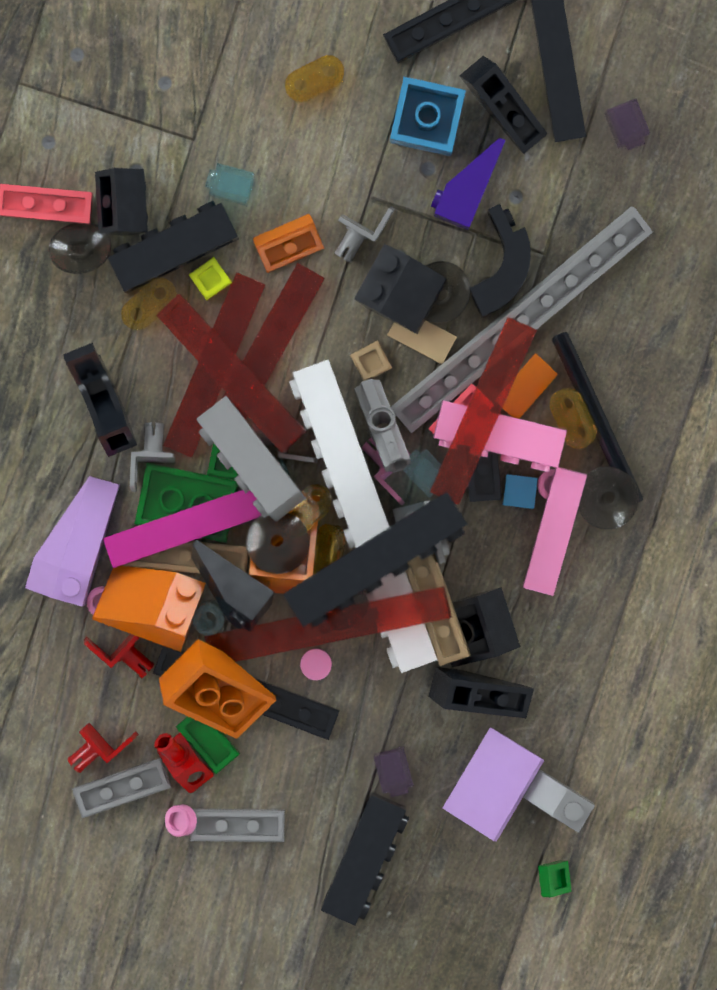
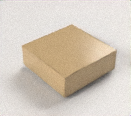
(371, 361)

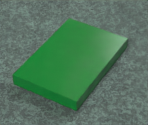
(174, 490)

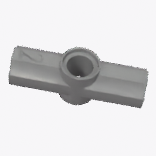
(388, 439)

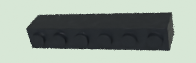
(375, 559)

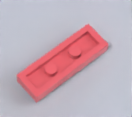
(46, 204)

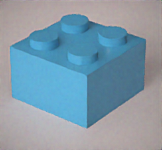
(427, 116)

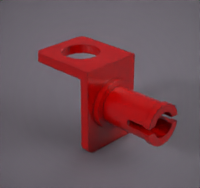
(126, 653)
(95, 747)
(182, 761)

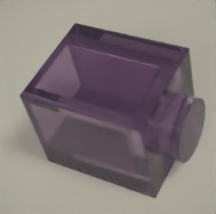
(627, 125)
(393, 771)

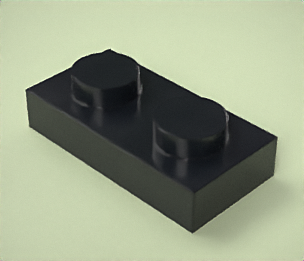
(485, 480)

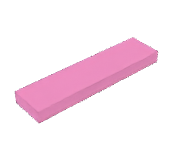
(554, 531)

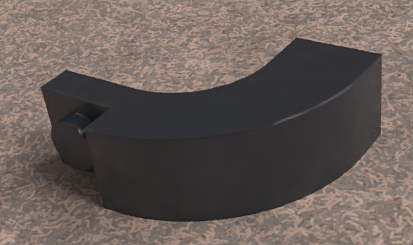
(504, 285)
(101, 399)

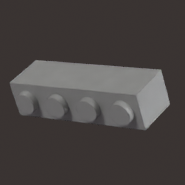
(250, 458)

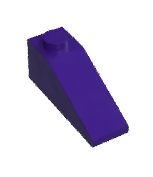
(464, 192)

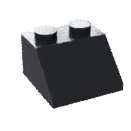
(400, 289)
(485, 626)

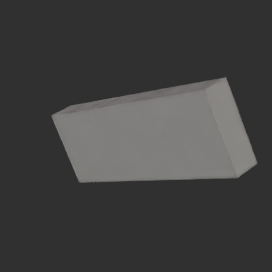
(121, 787)
(239, 825)

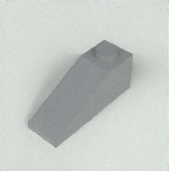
(559, 800)

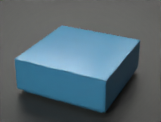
(520, 491)

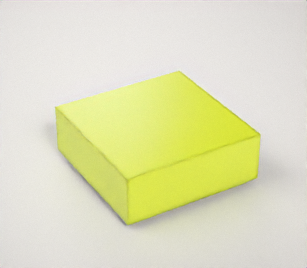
(210, 278)

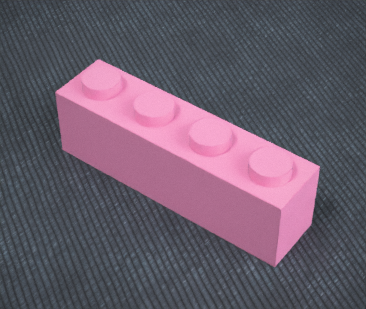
(510, 437)

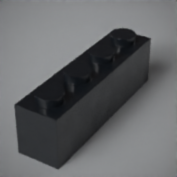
(173, 247)
(363, 859)

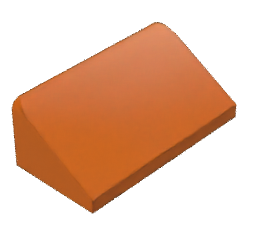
(288, 243)
(528, 386)

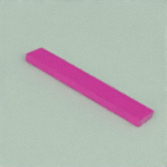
(181, 527)

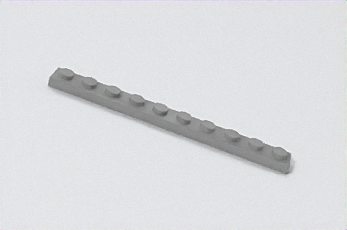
(531, 310)

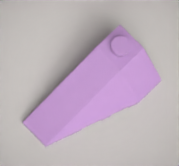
(72, 550)

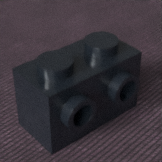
(121, 201)

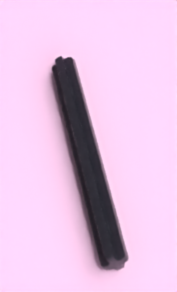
(583, 385)

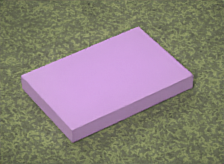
(493, 784)

